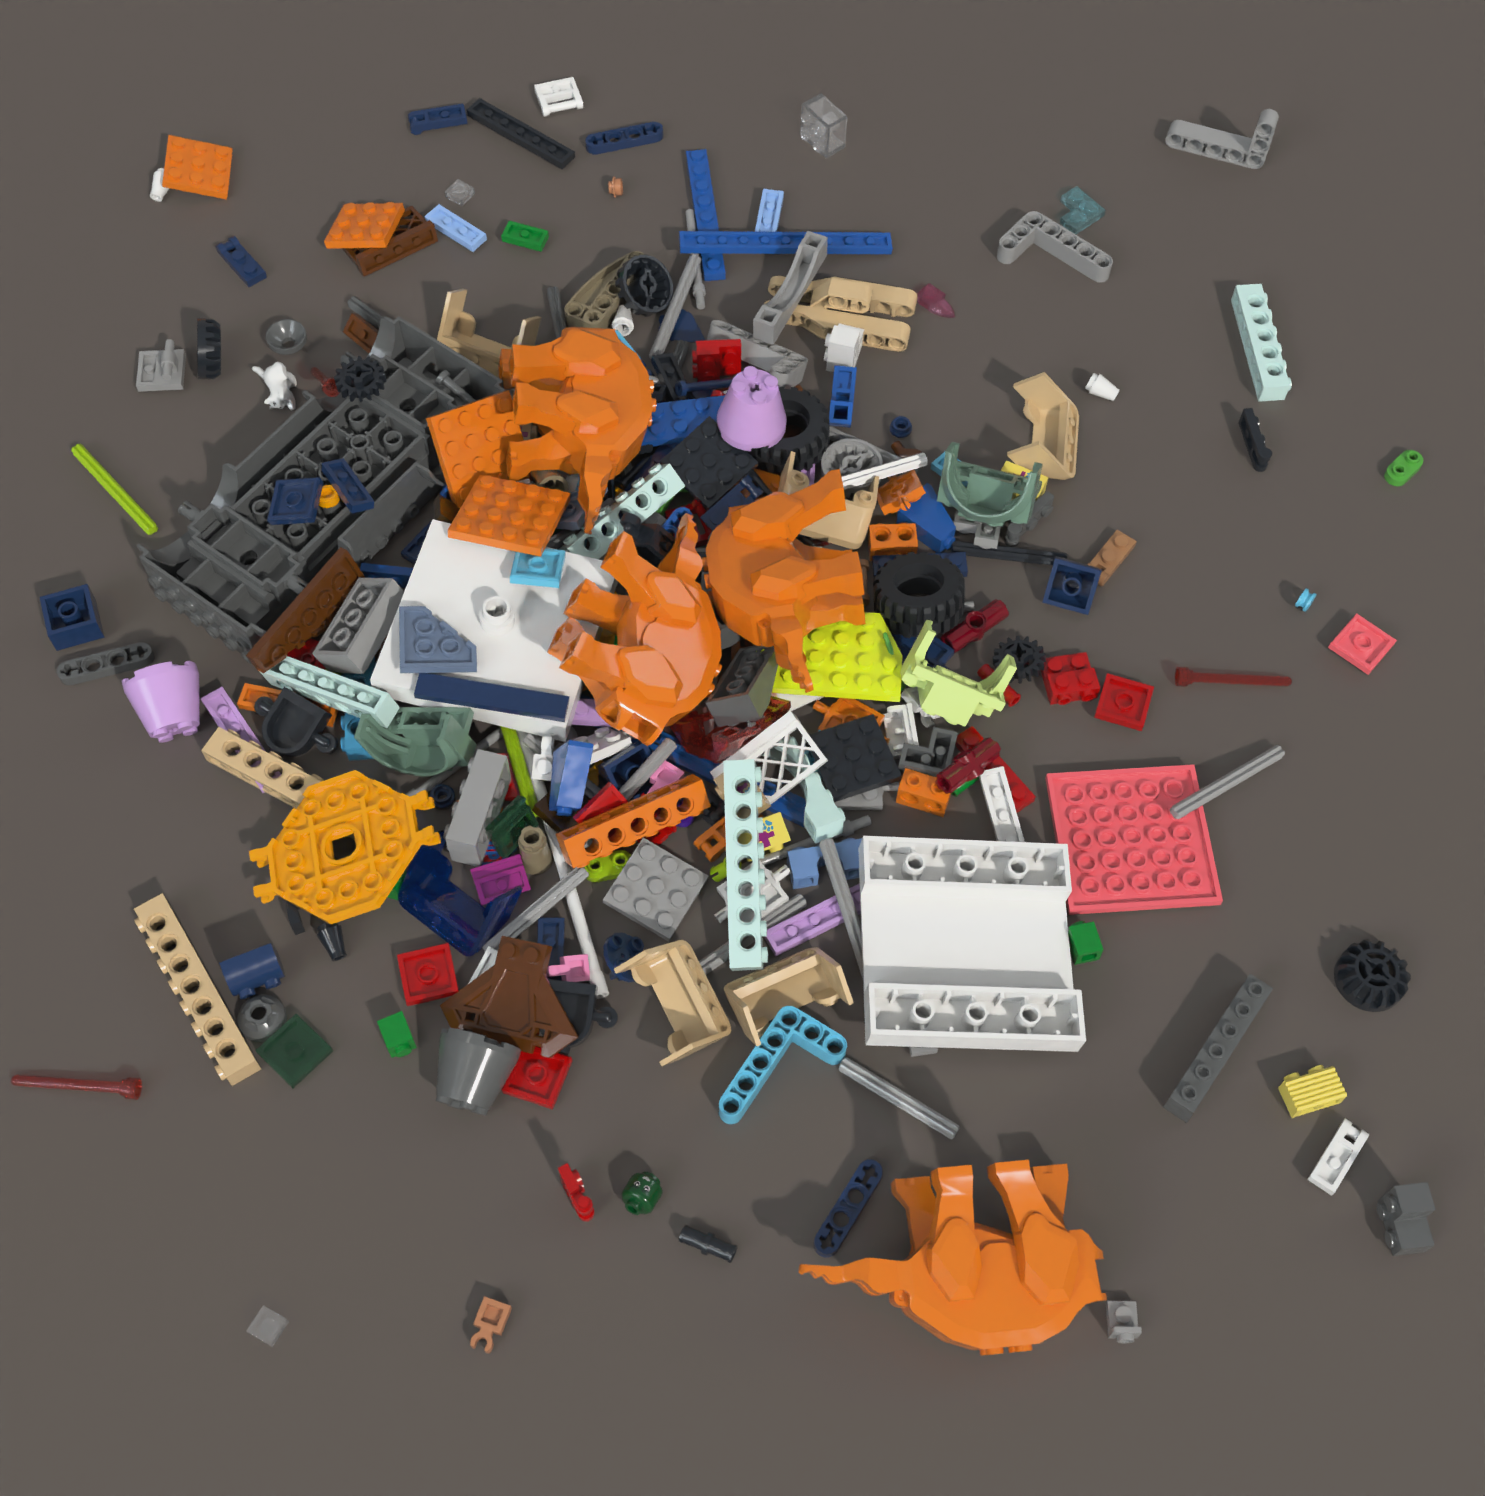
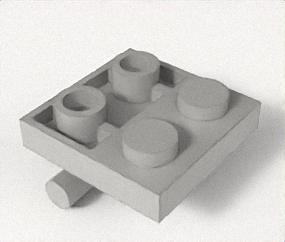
(161, 369)

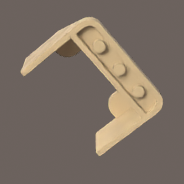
(458, 331)
(1054, 428)
(839, 528)
(789, 982)
(683, 995)

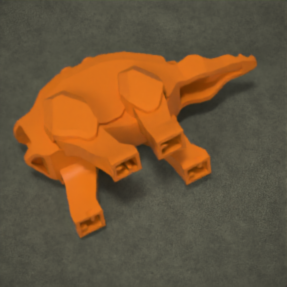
(591, 397)
(776, 586)
(663, 637)
(978, 1281)

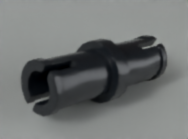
(707, 1243)

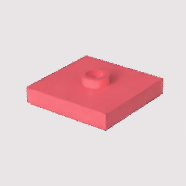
(1362, 644)

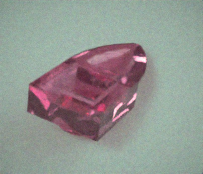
(935, 301)

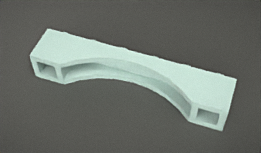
(821, 814)

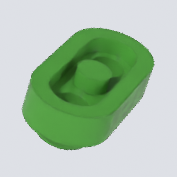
(1407, 466)

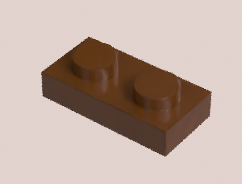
(361, 332)

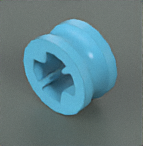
(1305, 600)

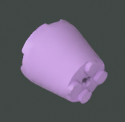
(752, 411)
(166, 699)

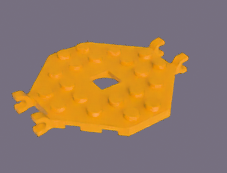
(303, 853)

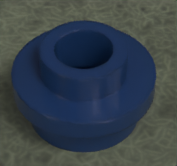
(900, 422)
(439, 790)

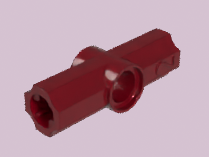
(984, 618)
(968, 765)

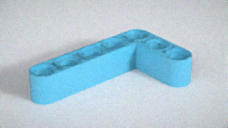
(772, 1055)

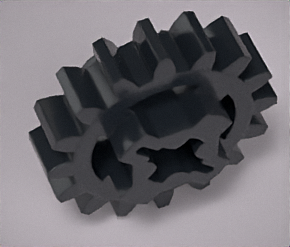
(360, 379)
(1031, 657)

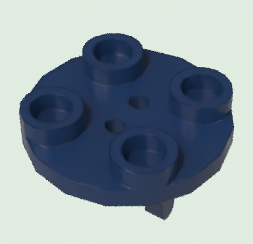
(619, 949)

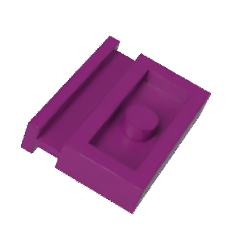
(499, 878)

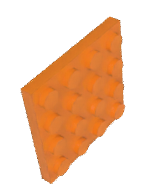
(474, 442)
(509, 515)

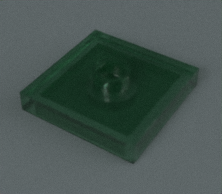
(294, 1051)

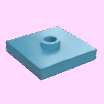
(538, 570)

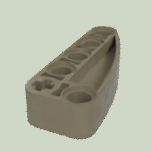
(598, 298)

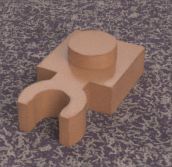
(490, 1319)

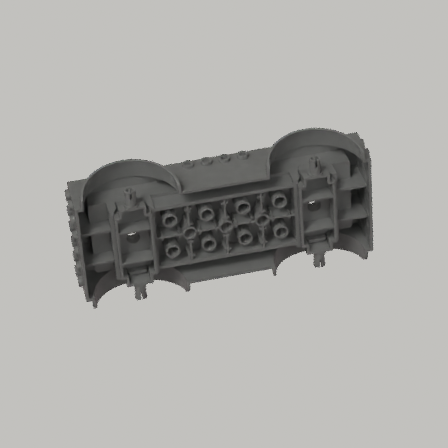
(383, 445)

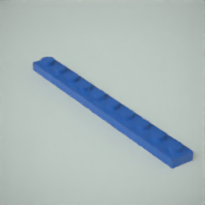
(781, 242)

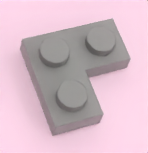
(985, 535)

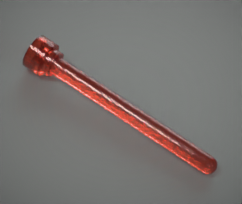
(327, 383)
(1184, 676)
(129, 1088)

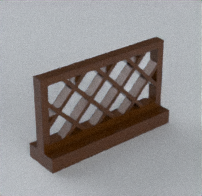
(400, 246)

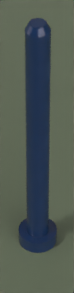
(682, 387)

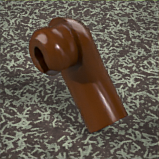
(900, 451)

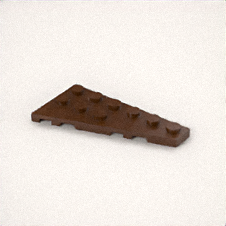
(308, 613)

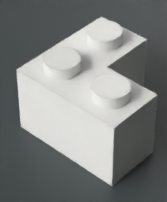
(843, 346)

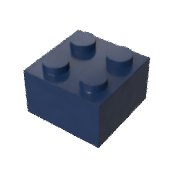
(71, 617)

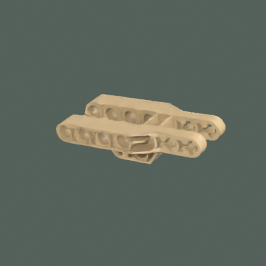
(858, 298)

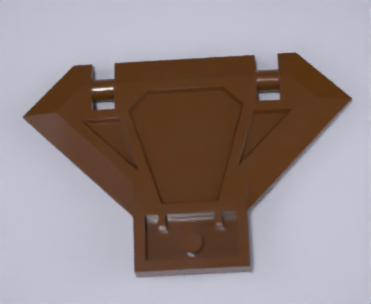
(514, 1001)

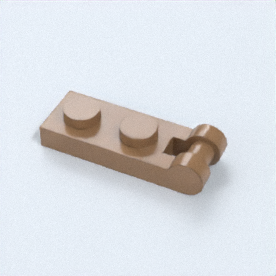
(1112, 555)

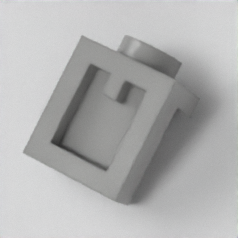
(1122, 1321)

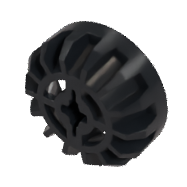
(651, 285)
(208, 348)
(1361, 987)

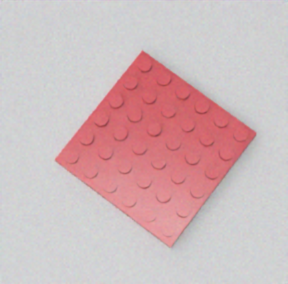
(1128, 845)

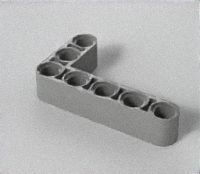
(1225, 145)
(1057, 241)
(778, 360)

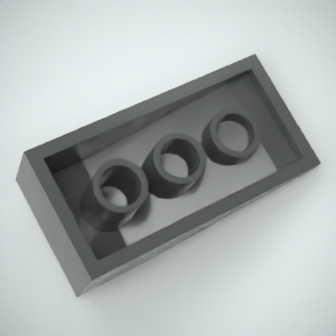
(744, 687)

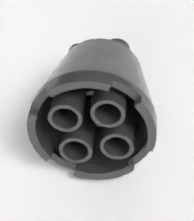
(472, 1069)

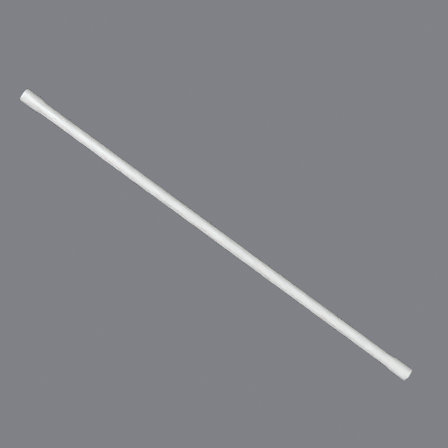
(563, 868)

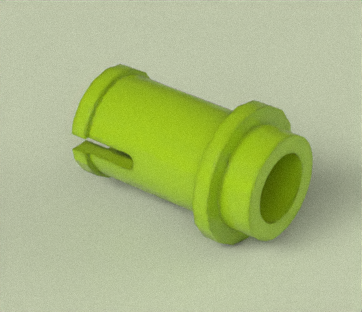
(721, 869)

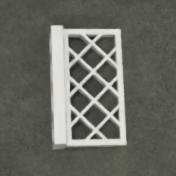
(768, 739)

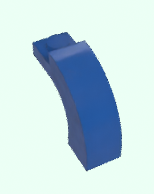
(842, 396)

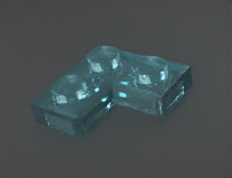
(1083, 210)

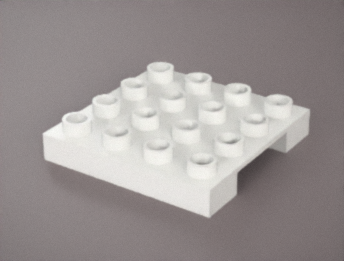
(967, 945)

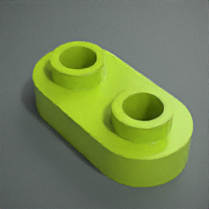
(608, 867)

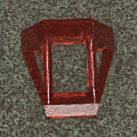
(723, 740)

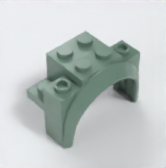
(989, 491)
(432, 743)

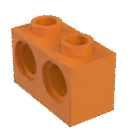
(892, 539)
(922, 793)

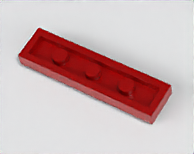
(1020, 792)

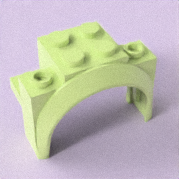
(950, 693)

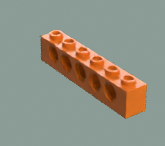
(574, 838)

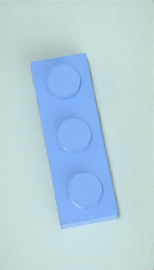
(769, 211)
(456, 228)

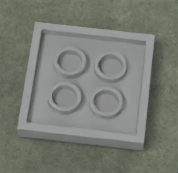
(655, 889)

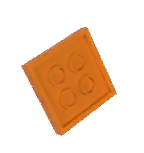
(197, 167)
(364, 225)

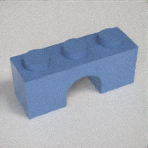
(806, 861)

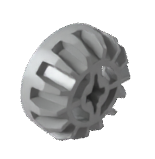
(850, 457)

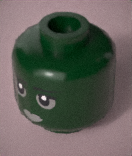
(641, 1193)

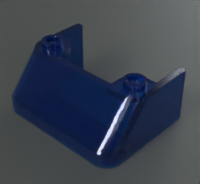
(446, 908)

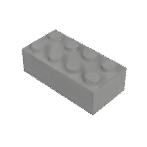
(359, 626)
(477, 807)

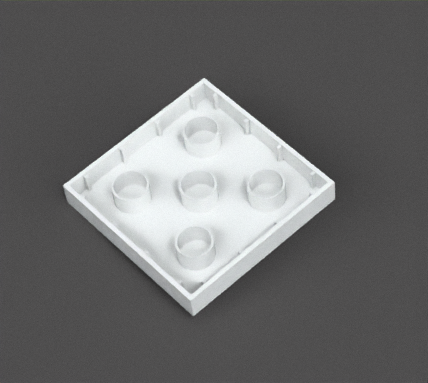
(506, 621)

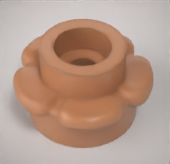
(616, 187)

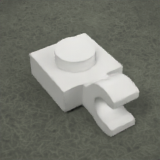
(911, 695)
(543, 762)

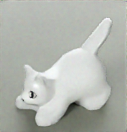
(279, 383)

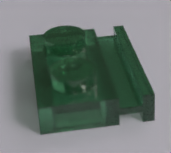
(508, 825)

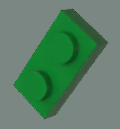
(525, 236)

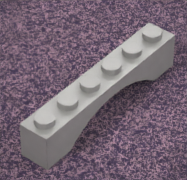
(776, 313)

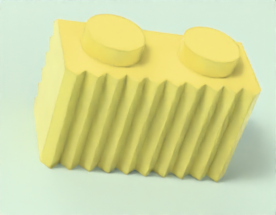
(1312, 1091)

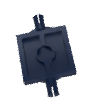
(937, 653)

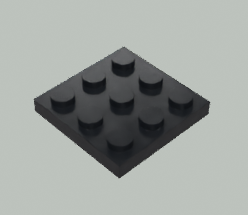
(709, 464)
(855, 757)

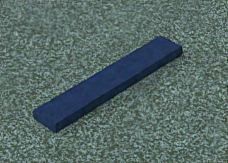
(491, 697)

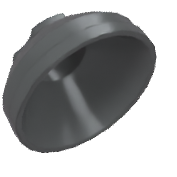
(285, 331)
(261, 1029)

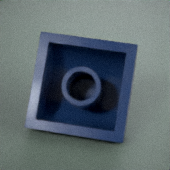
(1072, 585)
(624, 765)
(253, 970)

